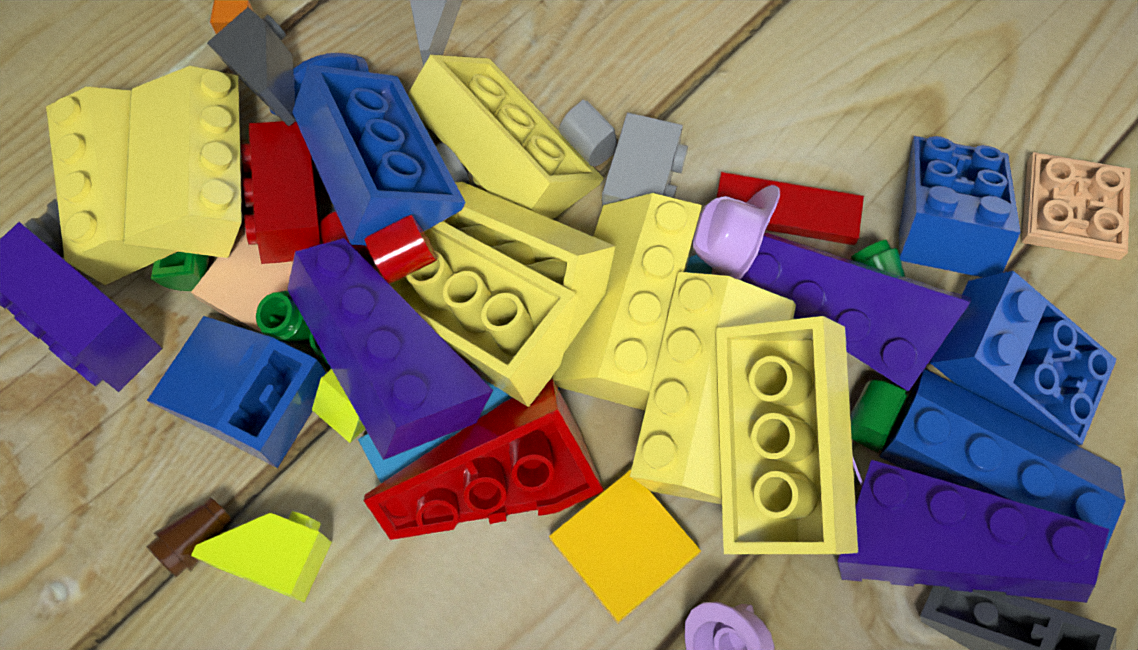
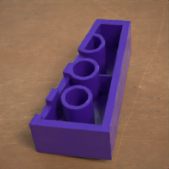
(886, 317)
(383, 352)
(968, 540)

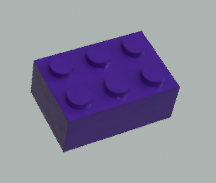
(70, 312)

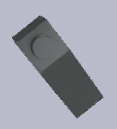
(260, 60)
(1011, 623)

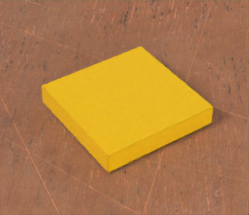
(624, 546)

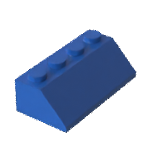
(372, 151)
(991, 450)

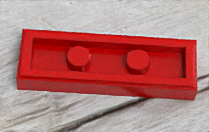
(802, 209)

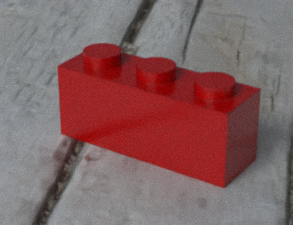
(279, 191)

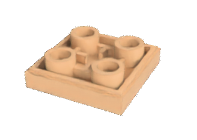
(1076, 206)
(241, 282)

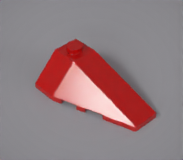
(495, 468)

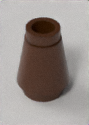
(178, 538)

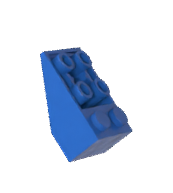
(958, 208)
(1026, 357)
(241, 388)

